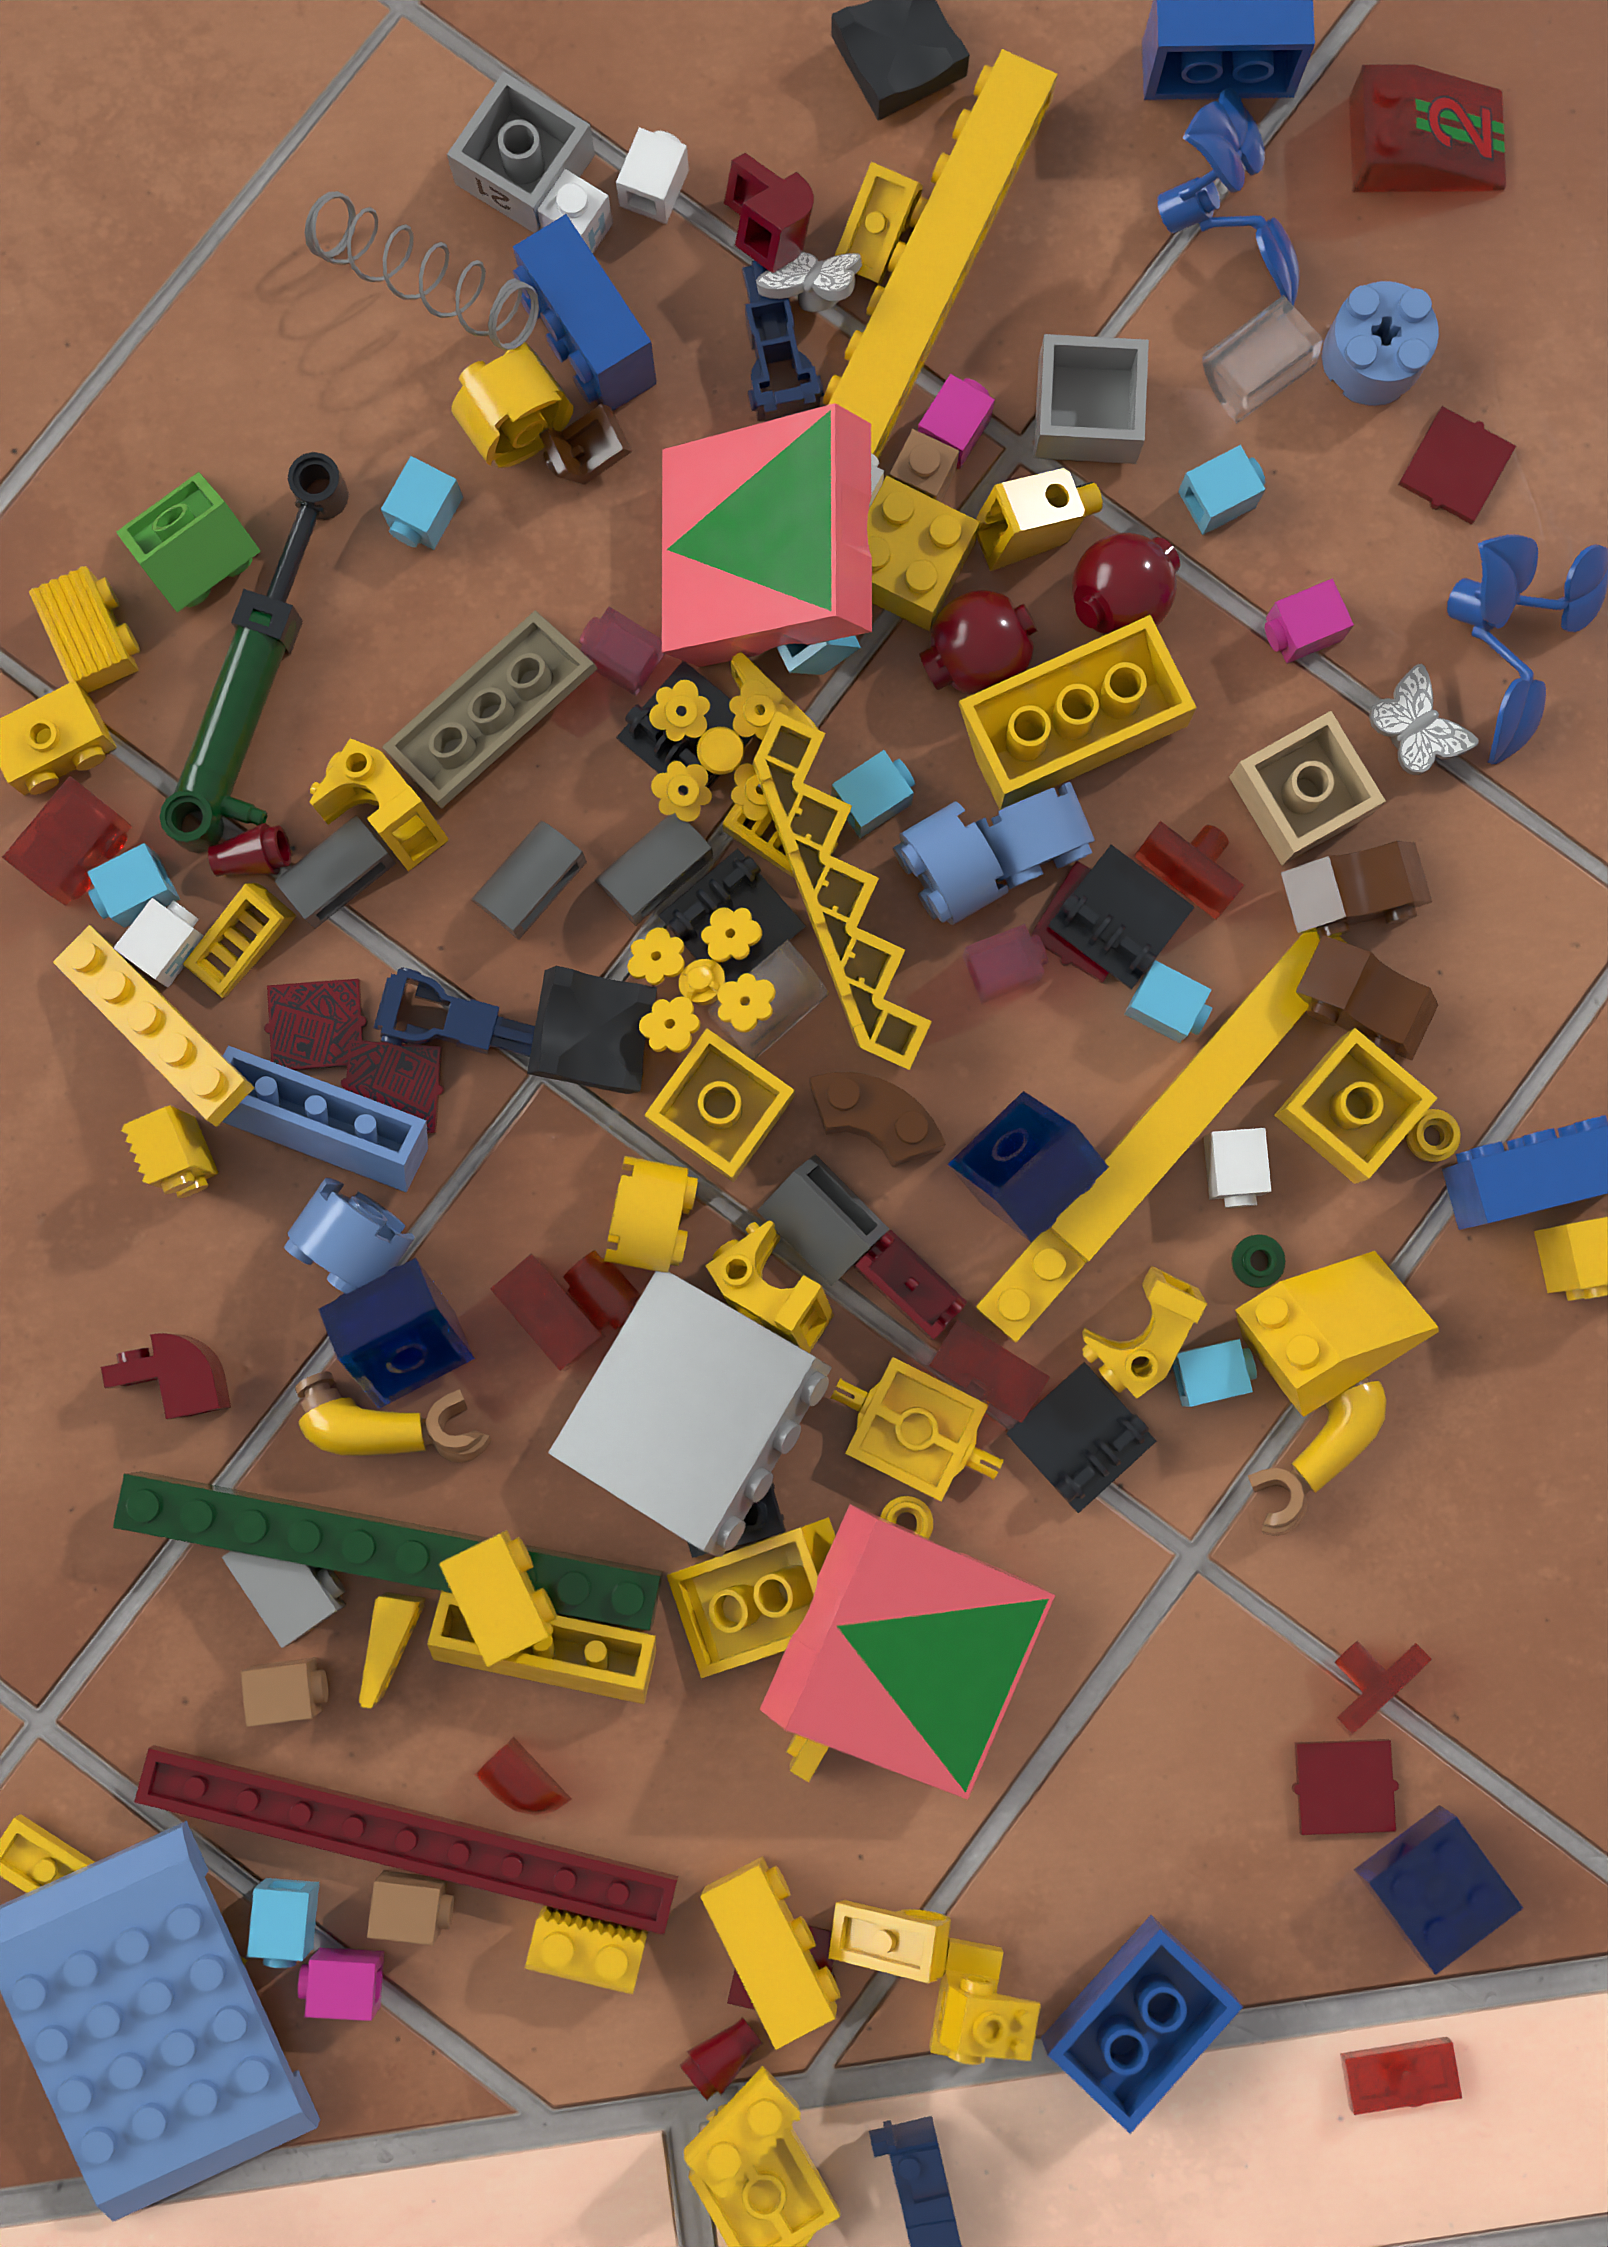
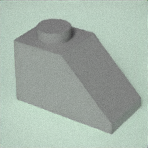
(287, 1594)

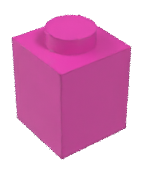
(958, 415)
(1308, 621)
(342, 1983)

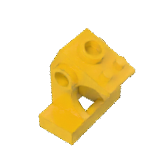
(401, 815)
(1174, 1311)
(792, 1313)
(972, 2016)

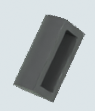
(655, 868)
(335, 872)
(530, 879)
(823, 1219)

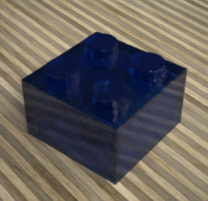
(1028, 1165)
(396, 1333)
(1438, 1889)

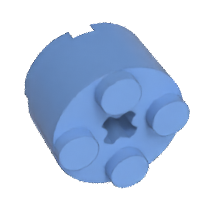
(1380, 342)
(1038, 832)
(951, 865)
(347, 1237)

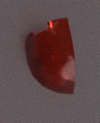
(521, 1781)

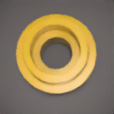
(1448, 1131)
(913, 1505)

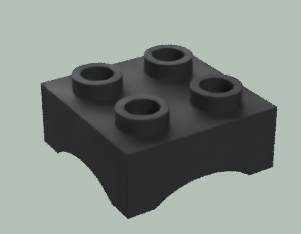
(898, 51)
(590, 1030)

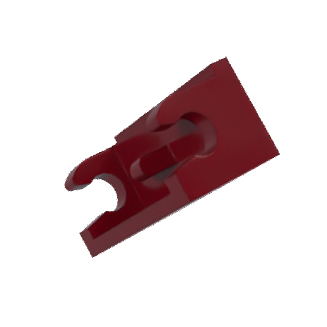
(910, 1285)

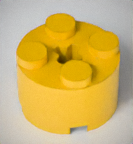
(509, 405)
(649, 1215)

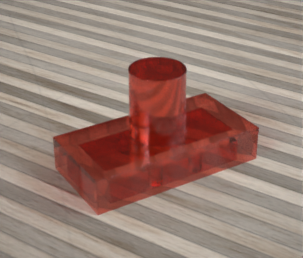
(1192, 866)
(1375, 1682)
(1401, 2075)

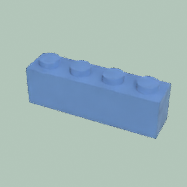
(328, 1122)

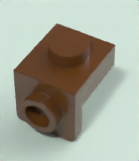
(585, 446)

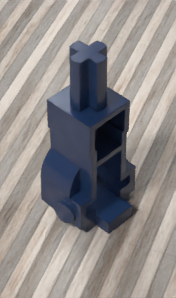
(773, 341)
(468, 1023)
(919, 2181)

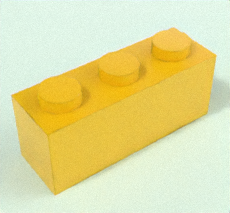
(771, 1951)

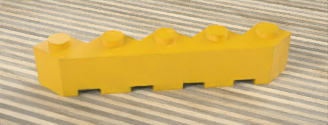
(834, 893)

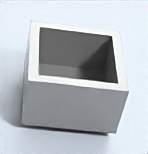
(1091, 398)

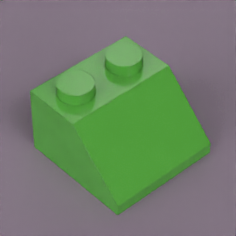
(189, 542)

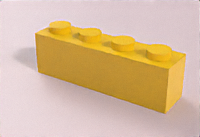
(573, 1657)

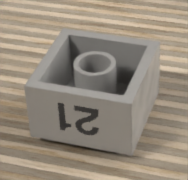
(518, 150)

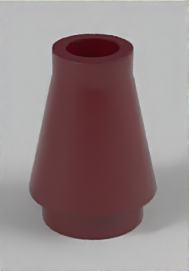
(252, 852)
(720, 2058)

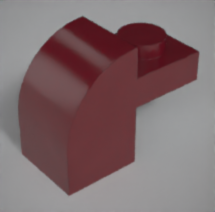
(771, 212)
(187, 1374)

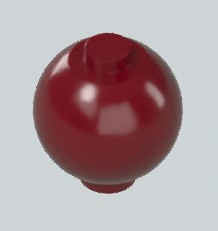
(1125, 581)
(979, 642)

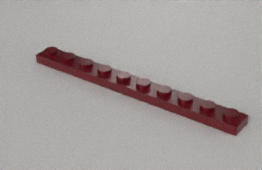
(406, 1839)

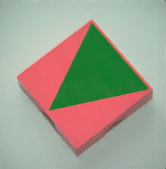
(767, 537)
(907, 1653)

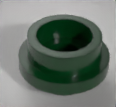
(1242, 1266)

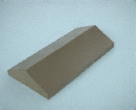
(488, 708)

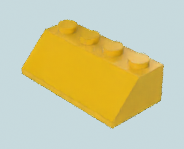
(1076, 712)

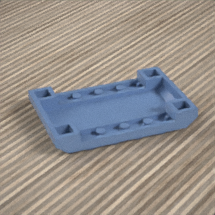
(146, 2024)

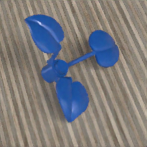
(1225, 136)
(1506, 572)

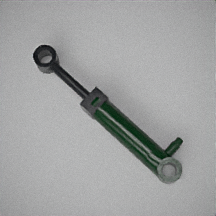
(263, 633)

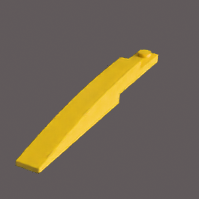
(1152, 1145)

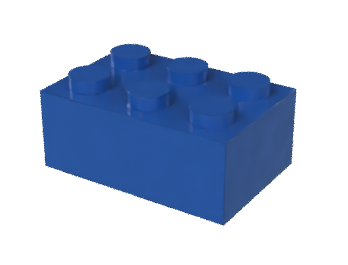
(1218, 44)
(585, 315)
(1531, 1175)
(1140, 2024)

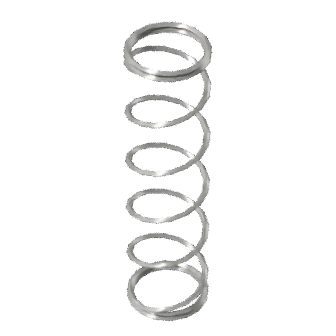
(507, 289)

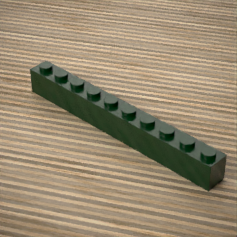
(370, 1545)

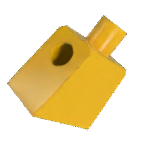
(1033, 515)

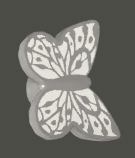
(813, 281)
(1416, 726)

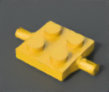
(917, 1429)
(776, 2203)

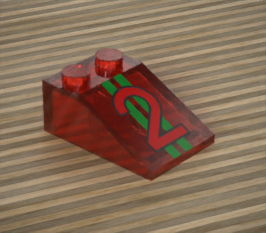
(1425, 132)

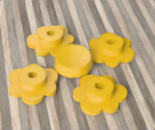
(718, 749)
(701, 980)

